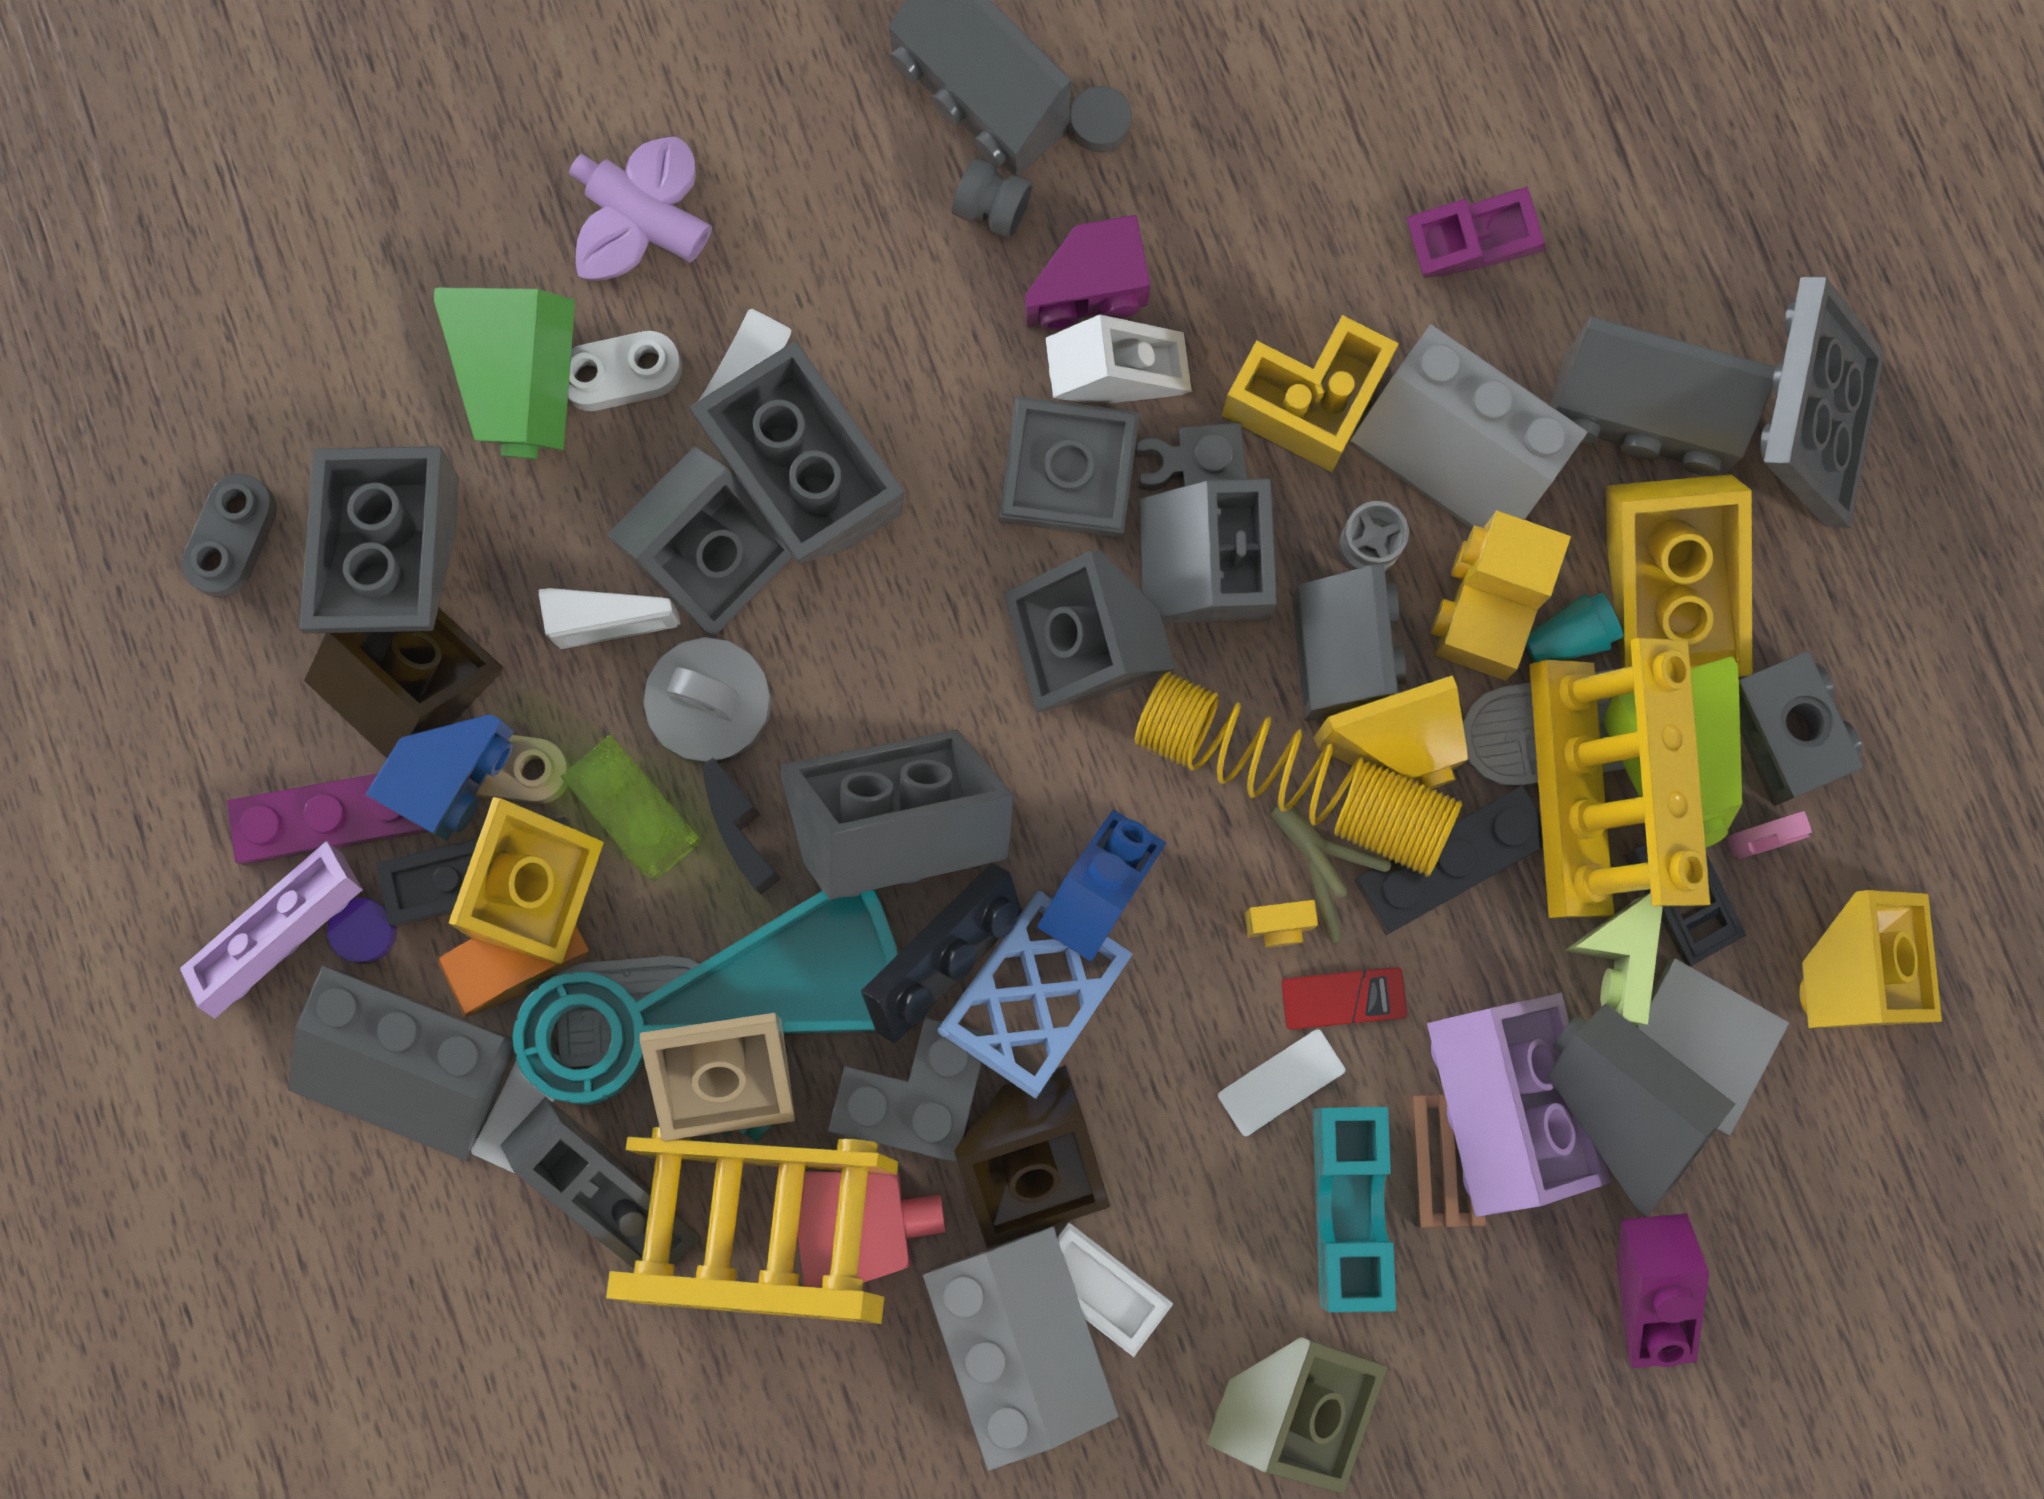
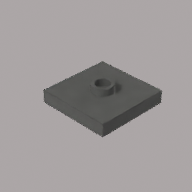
(1069, 467)

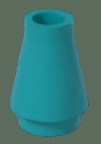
(1576, 630)

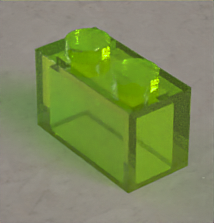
(631, 808)

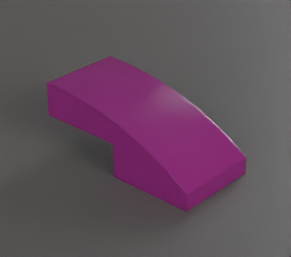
(1476, 235)

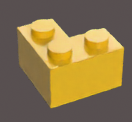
(1309, 407)
(1503, 581)

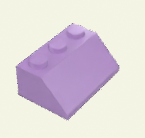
(1507, 1117)

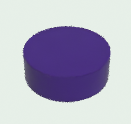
(361, 932)

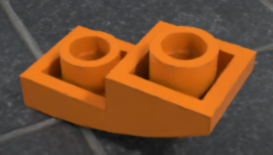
(490, 975)

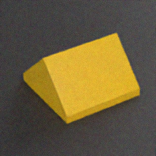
(525, 882)

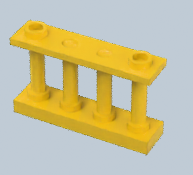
(1572, 781)
(778, 1286)

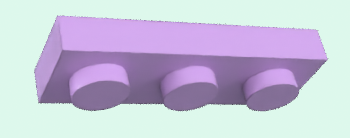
(270, 930)

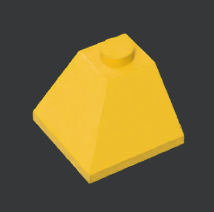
(1406, 732)
(1874, 964)

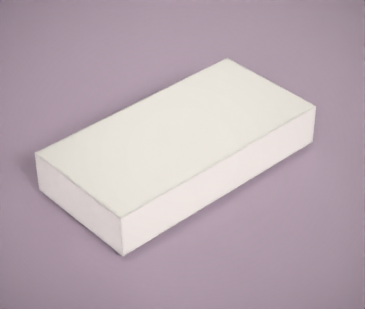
(1111, 1293)

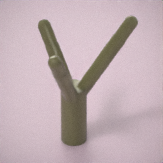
(1321, 870)

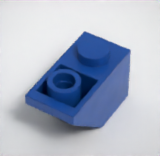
(440, 770)
(1101, 884)

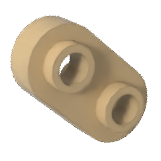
(511, 780)

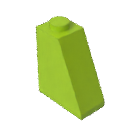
(1717, 738)

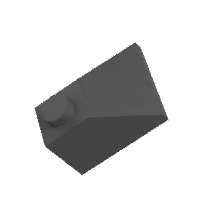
(1086, 632)

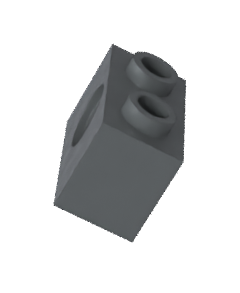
(1784, 762)

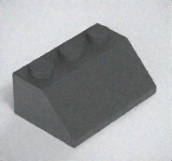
(984, 77)
(1662, 396)
(800, 456)
(897, 813)
(397, 1062)

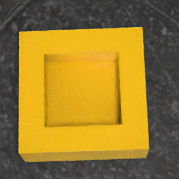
(1281, 922)

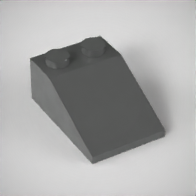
(377, 539)

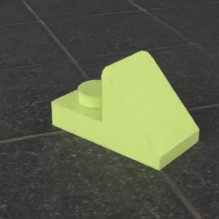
(1632, 942)

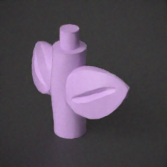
(637, 209)

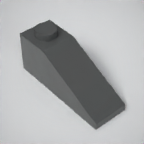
(588, 1183)

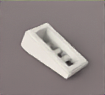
(589, 617)

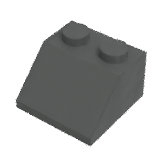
(702, 541)

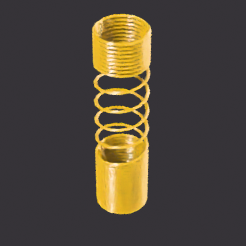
(1380, 809)

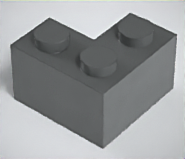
(918, 1115)

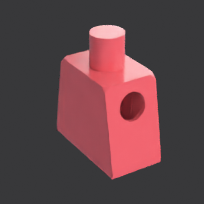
(886, 1226)

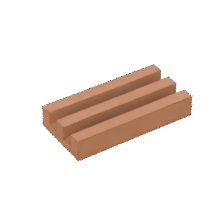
(1422, 1172)

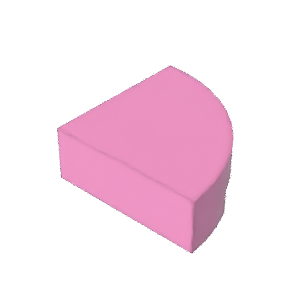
(1769, 835)

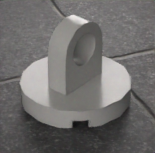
(707, 700)

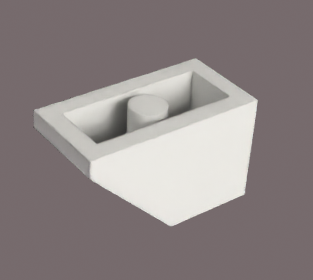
(1117, 362)

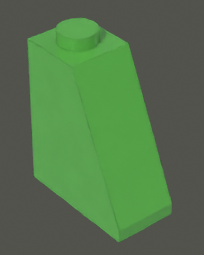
(510, 364)

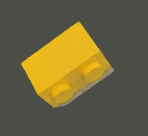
(1683, 565)

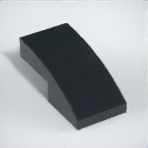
(733, 813)

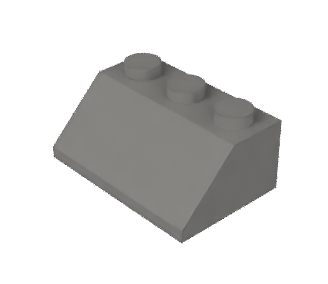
(1466, 433)
(1020, 1347)

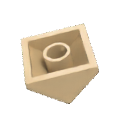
(718, 1076)

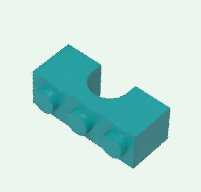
(1350, 1210)

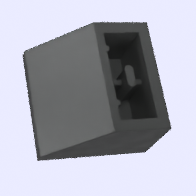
(1209, 551)
(1347, 641)

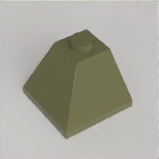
(1300, 1413)

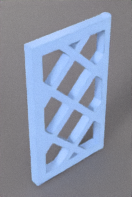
(1056, 1040)

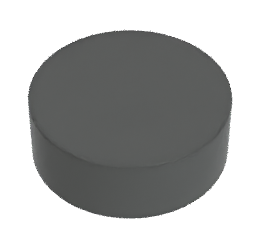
(1100, 118)

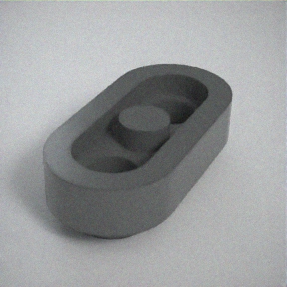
(234, 535)

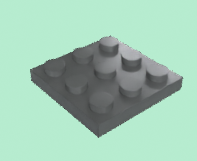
(1823, 402)

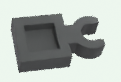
(1201, 456)

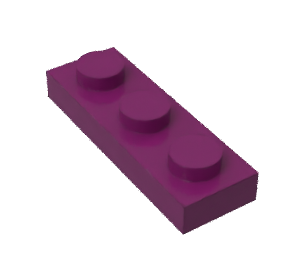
(307, 816)

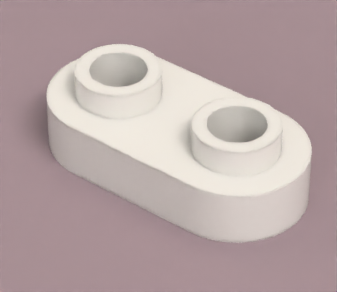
(618, 374)

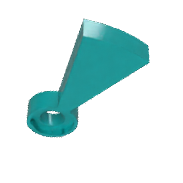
(798, 966)

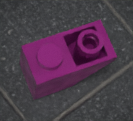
(1091, 274)
(1661, 1290)

